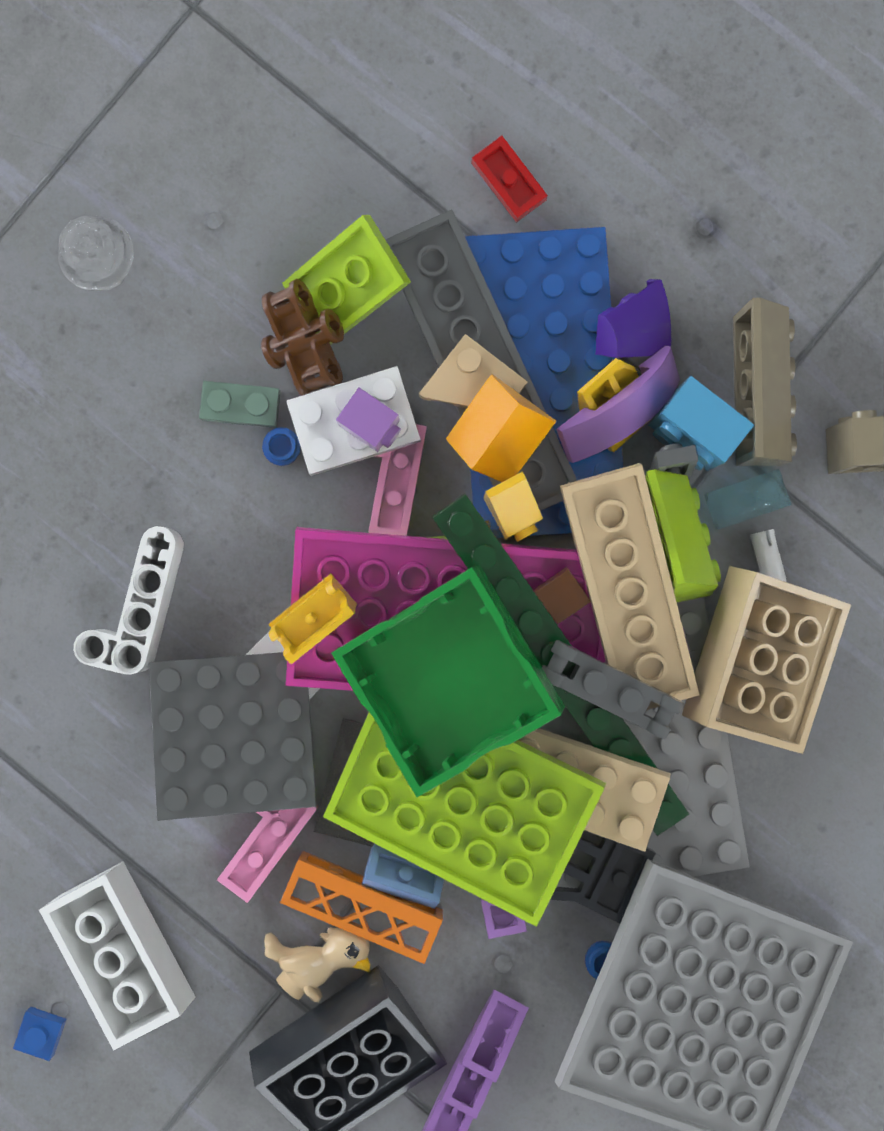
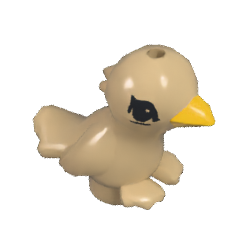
(310, 966)

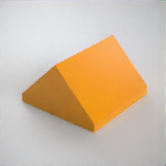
(499, 431)

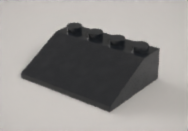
(345, 1057)

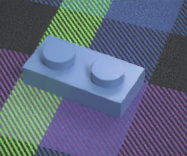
(401, 878)

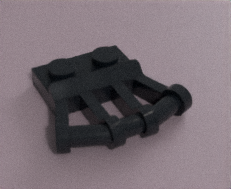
(608, 879)

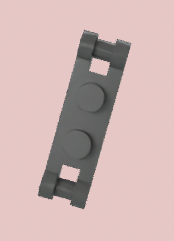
(611, 689)

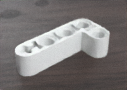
(138, 597)

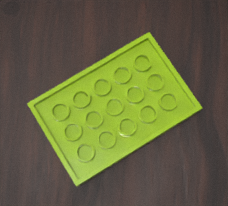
(491, 830)

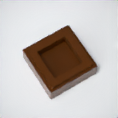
(562, 595)

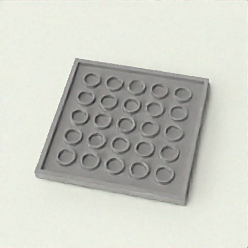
(702, 1007)

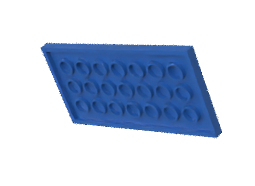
(550, 301)

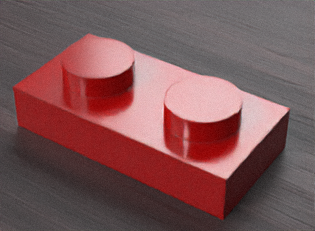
(509, 178)

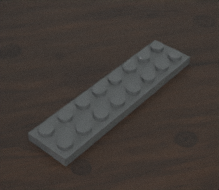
(454, 300)

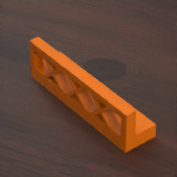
(349, 884)

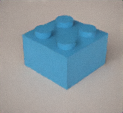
(703, 420)

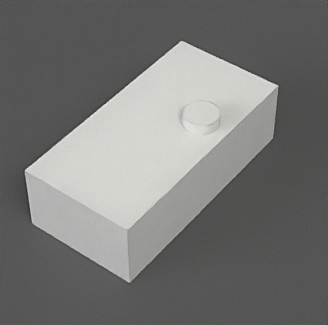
(118, 955)

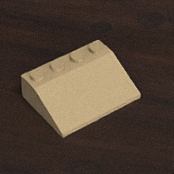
(766, 659)

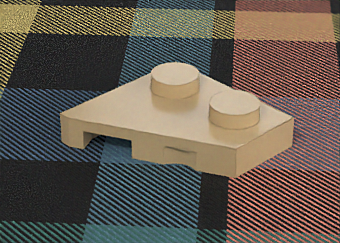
(465, 373)

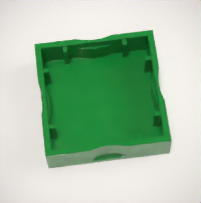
(449, 680)

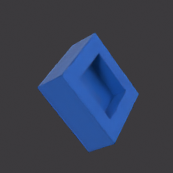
(39, 1033)

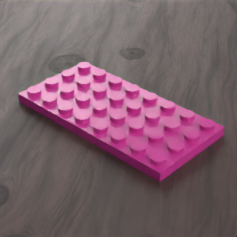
(394, 573)

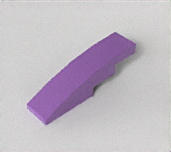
(477, 1064)

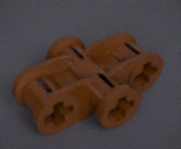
(297, 326)

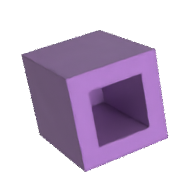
(369, 420)

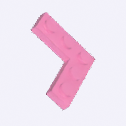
(397, 488)
(263, 850)

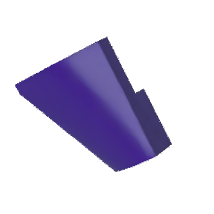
(636, 325)

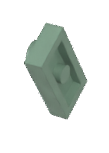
(240, 404)

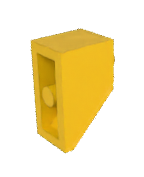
(514, 507)

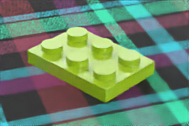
(353, 273)

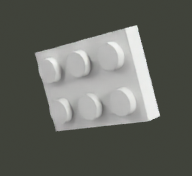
(329, 445)

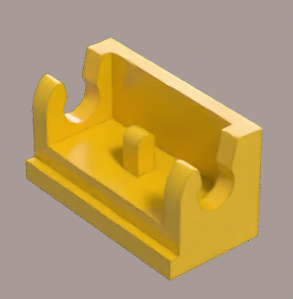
(312, 618)

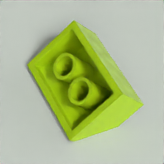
(683, 535)

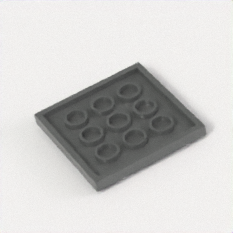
(230, 737)

